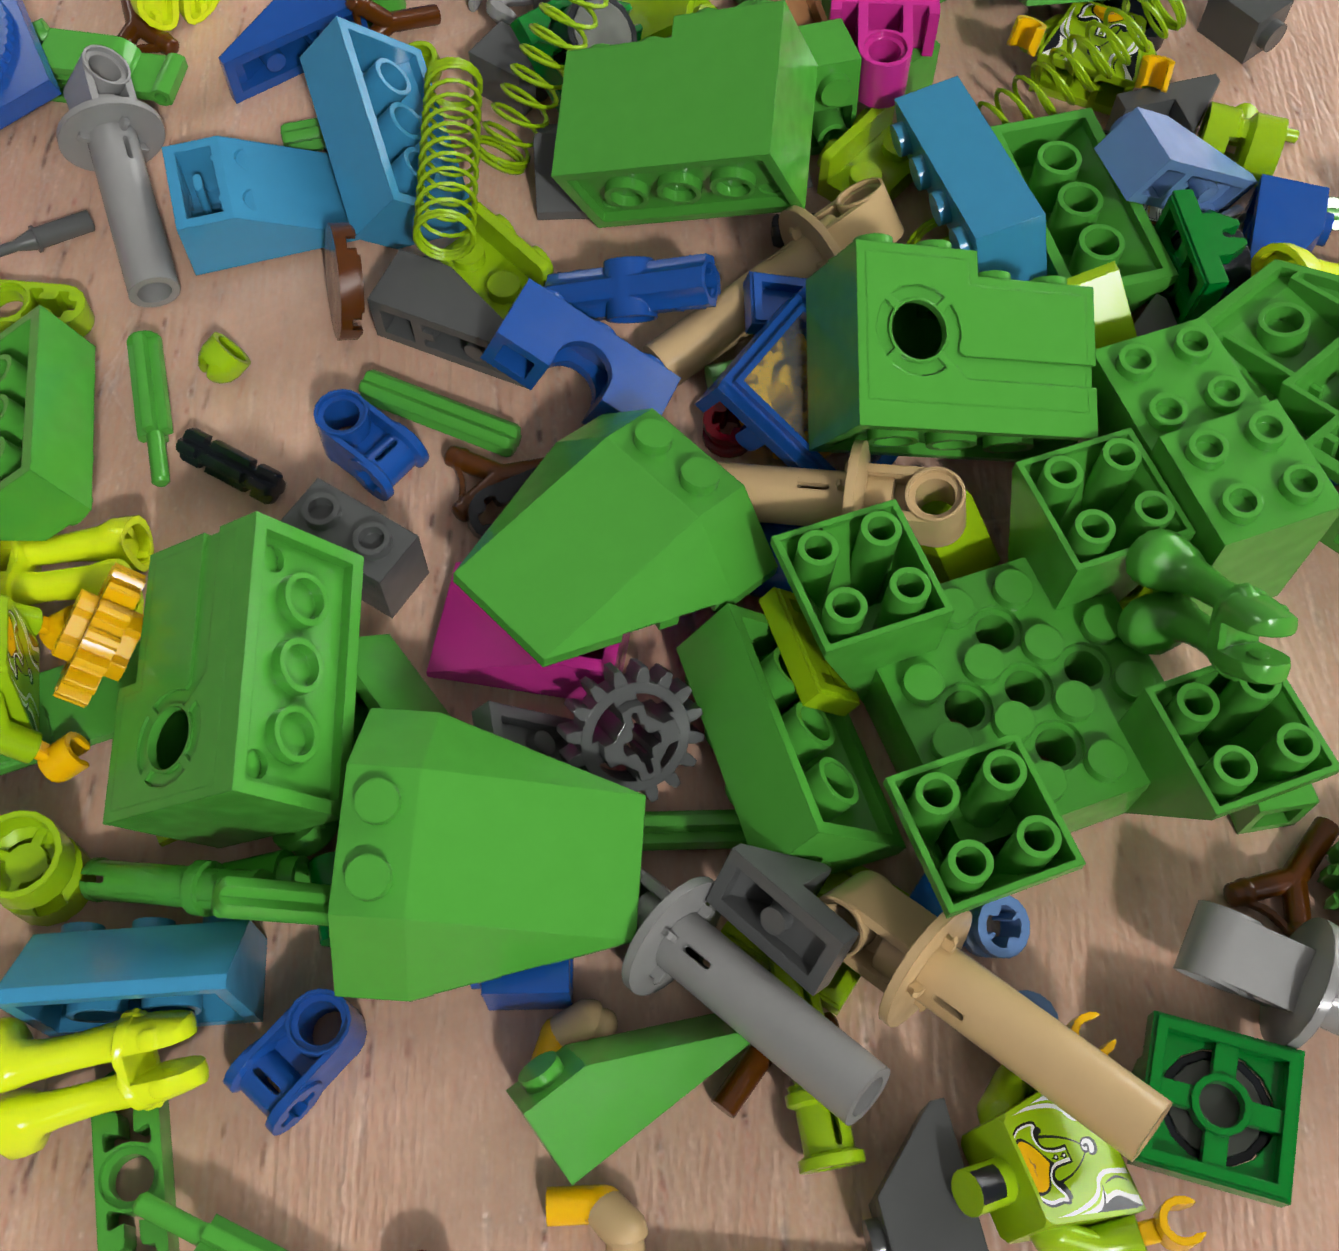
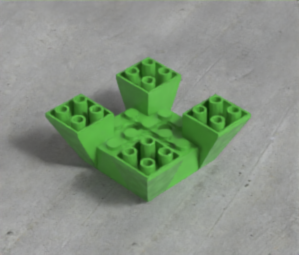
(1047, 636)

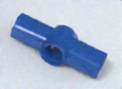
(640, 287)

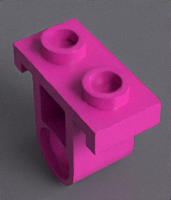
(885, 39)

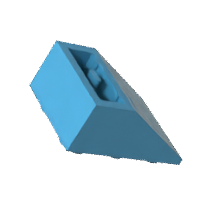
(249, 200)

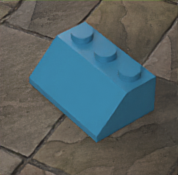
(98, 973)

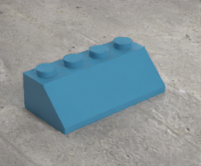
(371, 121)
(970, 180)

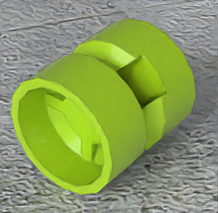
(1259, 137)
(40, 869)

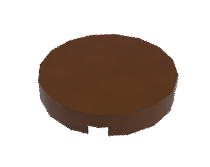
(344, 281)

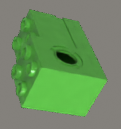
(690, 120)
(945, 357)
(1222, 453)
(240, 688)

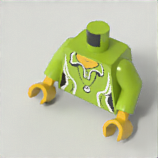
(1040, 37)
(20, 692)
(1053, 1176)

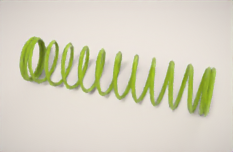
(1154, 6)
(429, 99)
(505, 144)

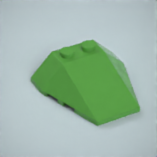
(1286, 346)
(615, 537)
(473, 859)

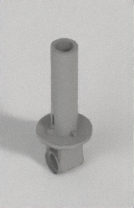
(115, 138)
(670, 944)
(1288, 977)

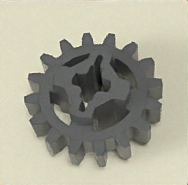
(656, 739)

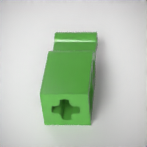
(152, 75)

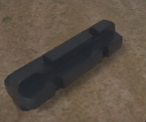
(231, 466)

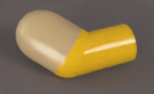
(574, 1024)
(602, 1209)

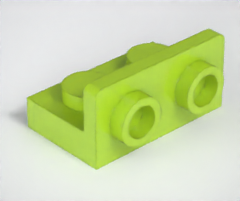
(863, 153)
(499, 261)

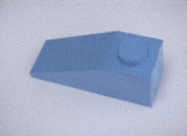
(1156, 155)

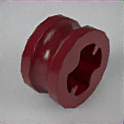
(716, 442)

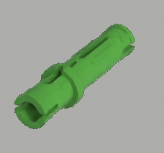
(160, 883)

